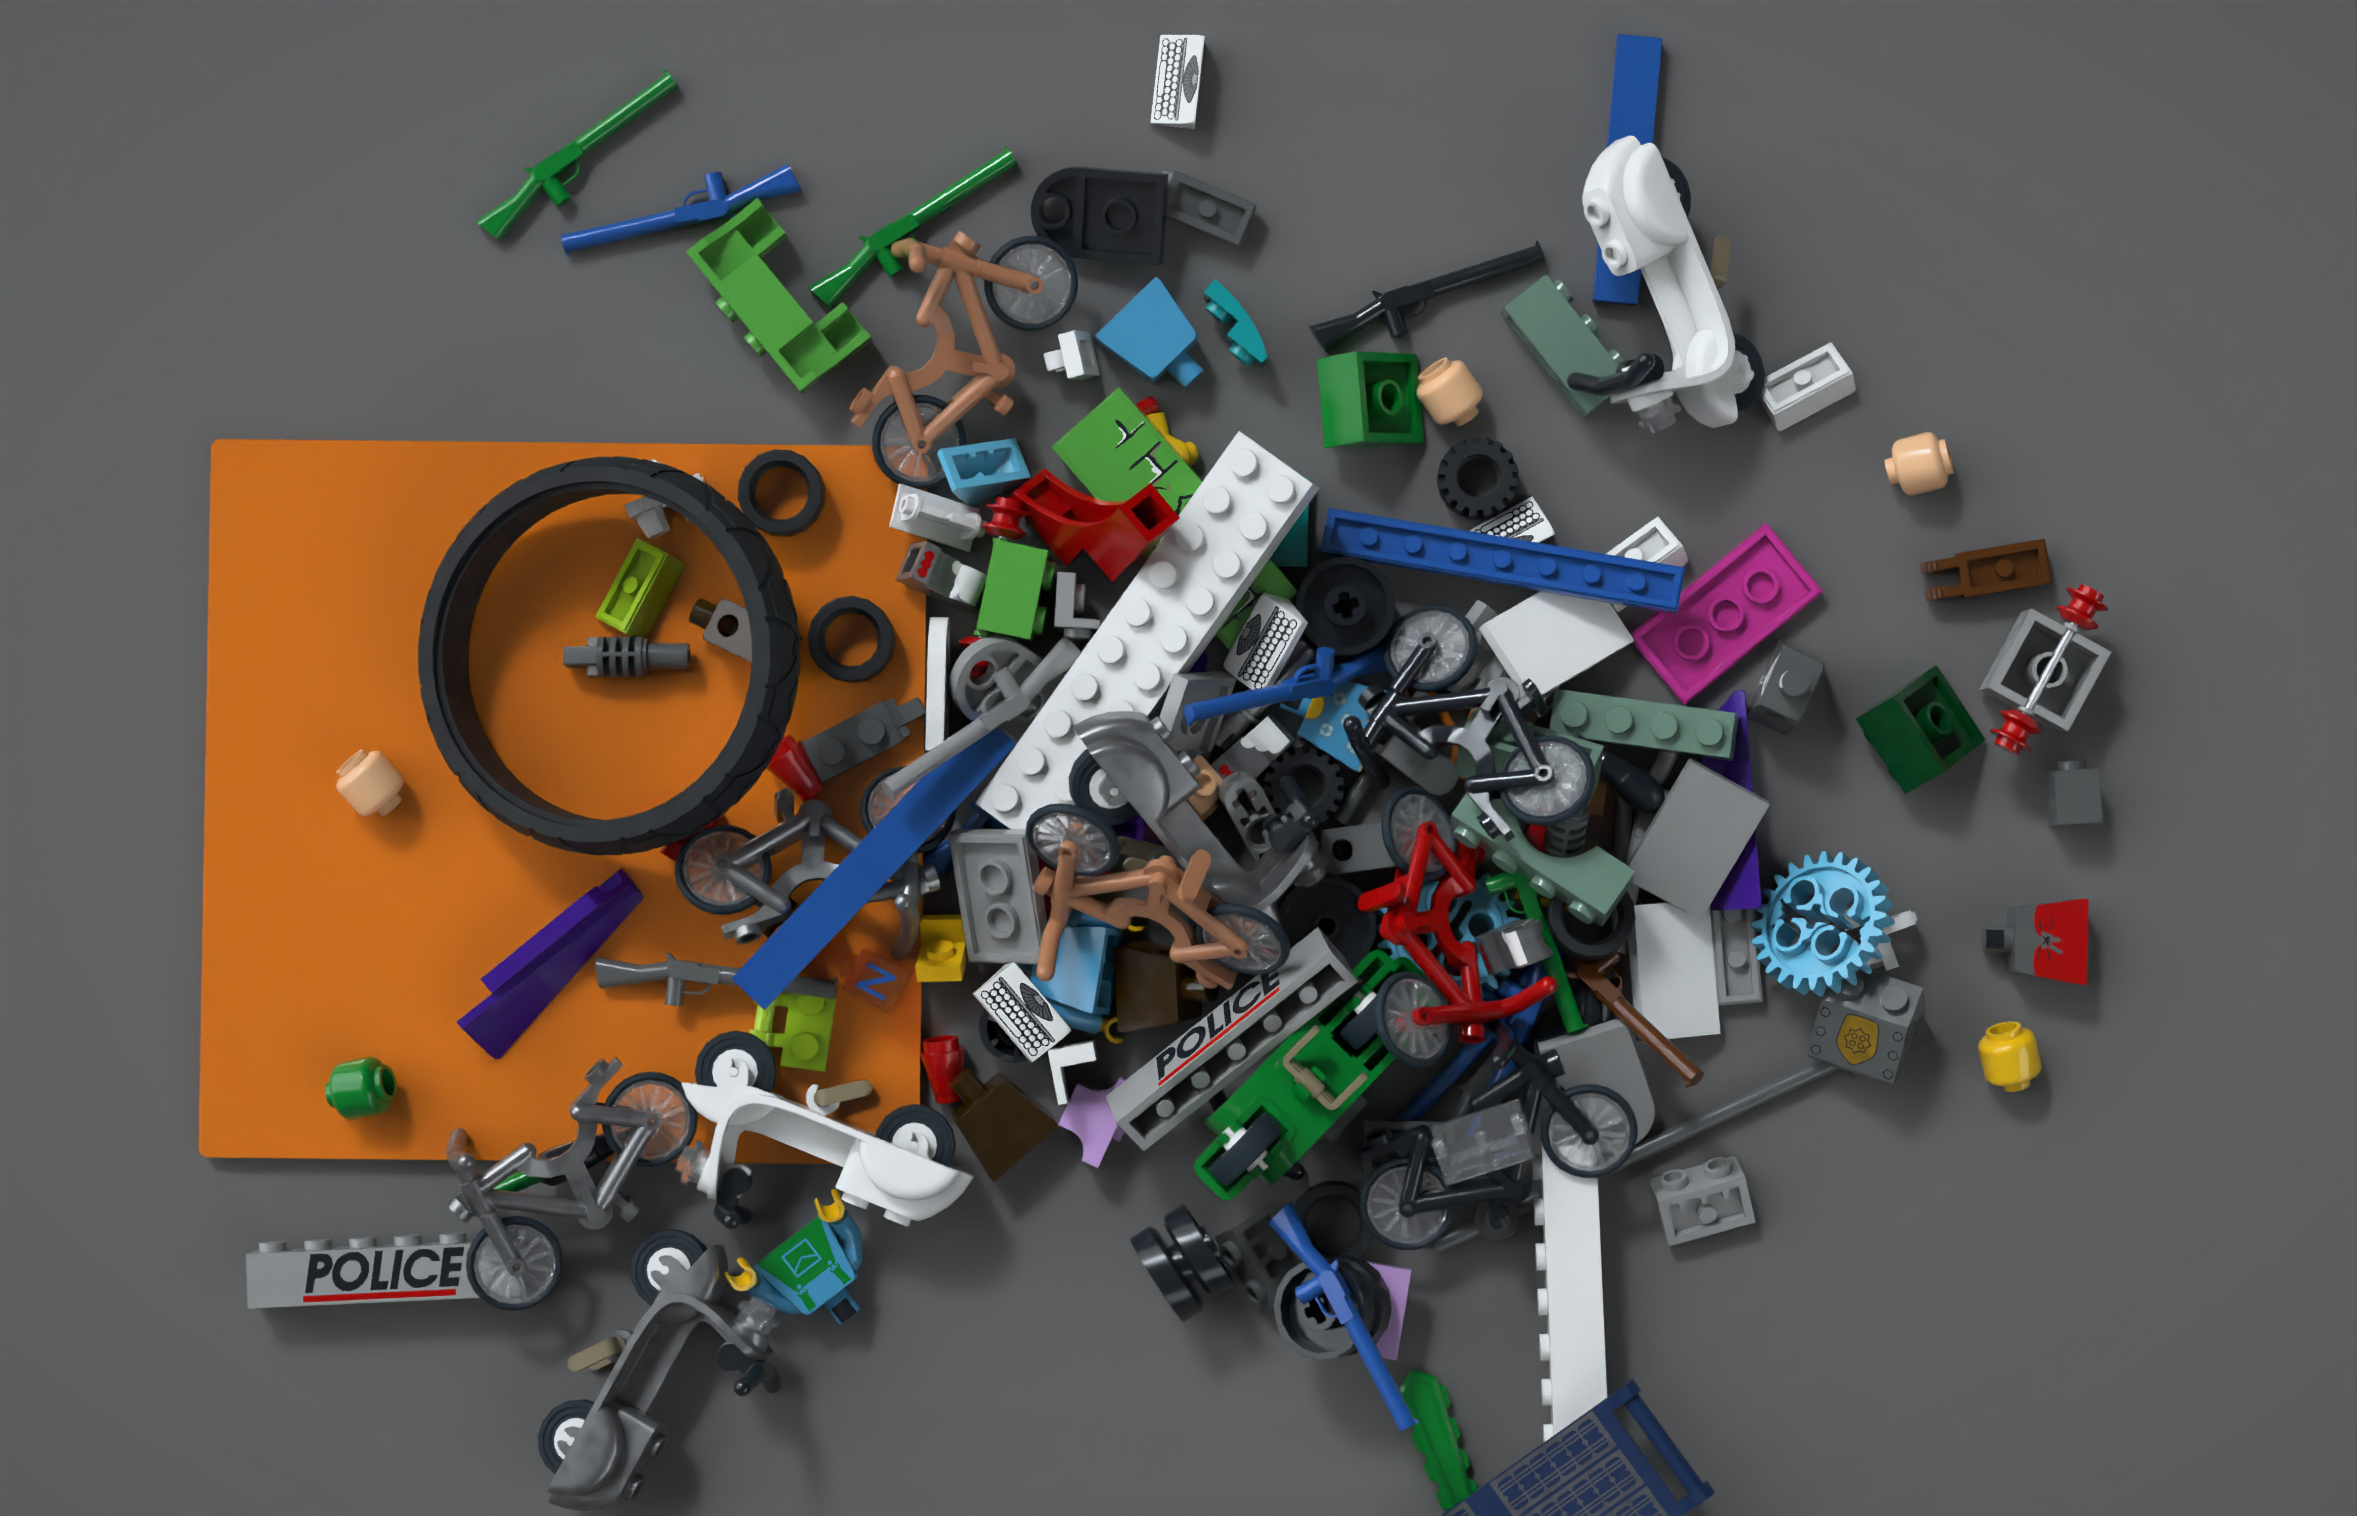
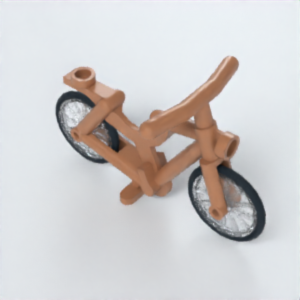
(1026, 286)
(1083, 845)

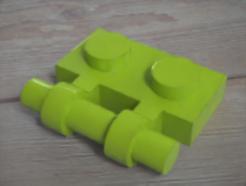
(806, 1030)

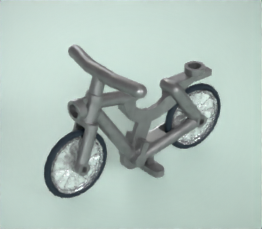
(731, 868)
(519, 1259)

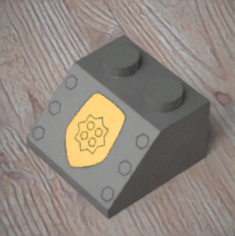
(1867, 1026)

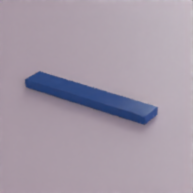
(1629, 115)

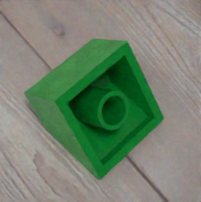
(1370, 400)

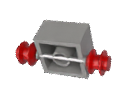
(2046, 670)

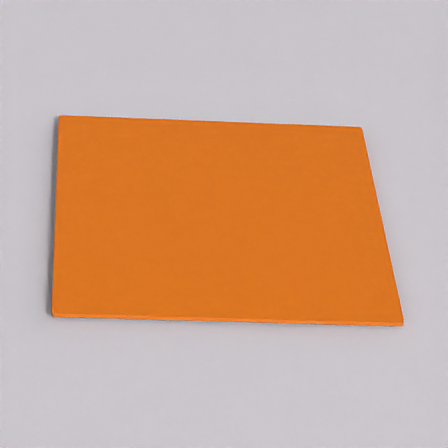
(374, 929)

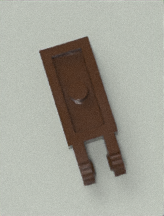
(1992, 570)

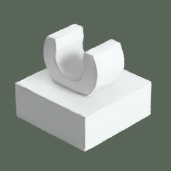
(1074, 357)

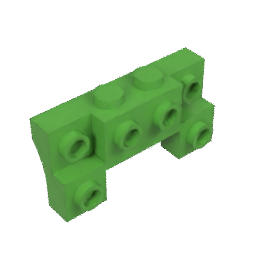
(776, 322)

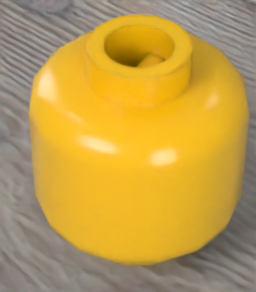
(2009, 1056)

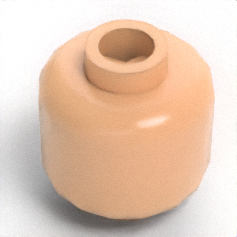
(1449, 392)
(1919, 463)
(370, 783)

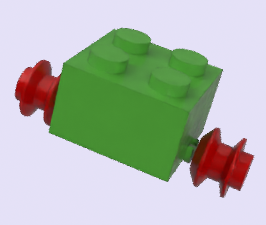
(1013, 582)

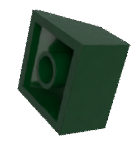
(1920, 730)

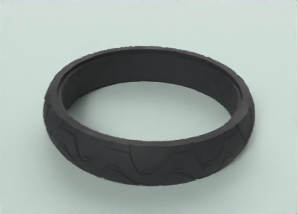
(446, 639)

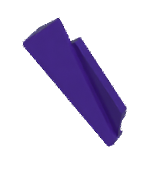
(1742, 884)
(546, 963)

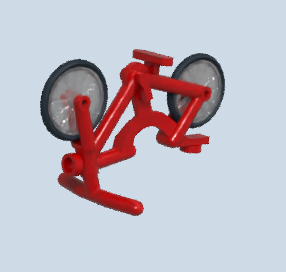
(1408, 1006)

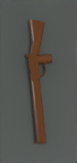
(1592, 979)

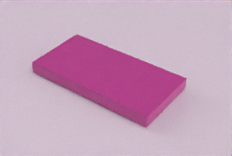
(1725, 614)

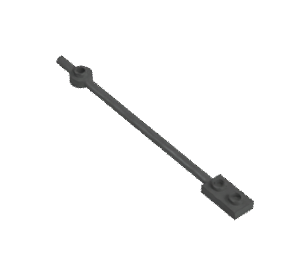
(1665, 1139)

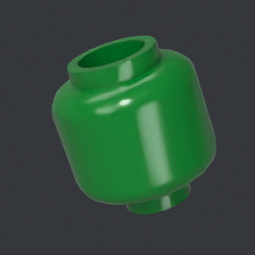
(361, 1088)

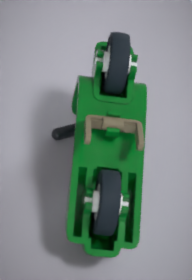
(1300, 1088)

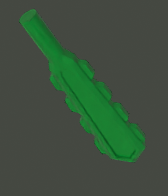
(1437, 1437)

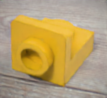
(942, 949)

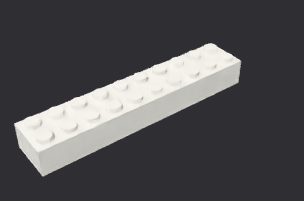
(1158, 621)

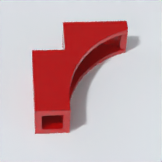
(1109, 531)

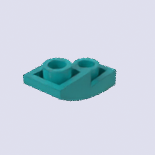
(1244, 337)

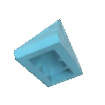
(983, 469)

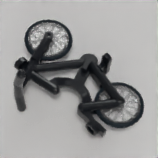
(1430, 651)
(1582, 1131)

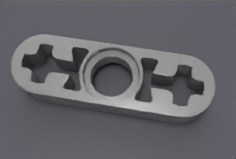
(1245, 820)

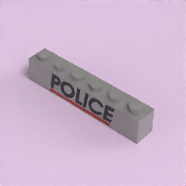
(1230, 1040)
(358, 1272)

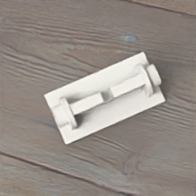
(936, 518)

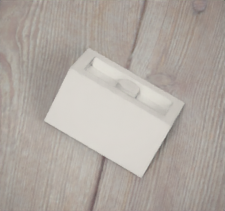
(1065, 1056)

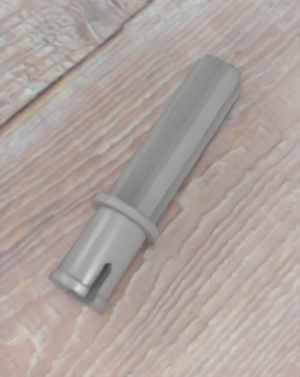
(1237, 723)

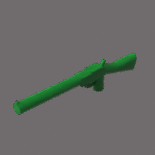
(545, 173)
(879, 244)
(1552, 964)

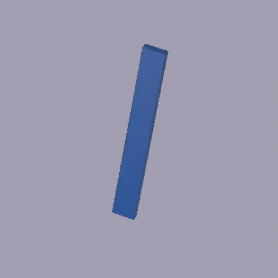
(1503, 560)
(868, 868)

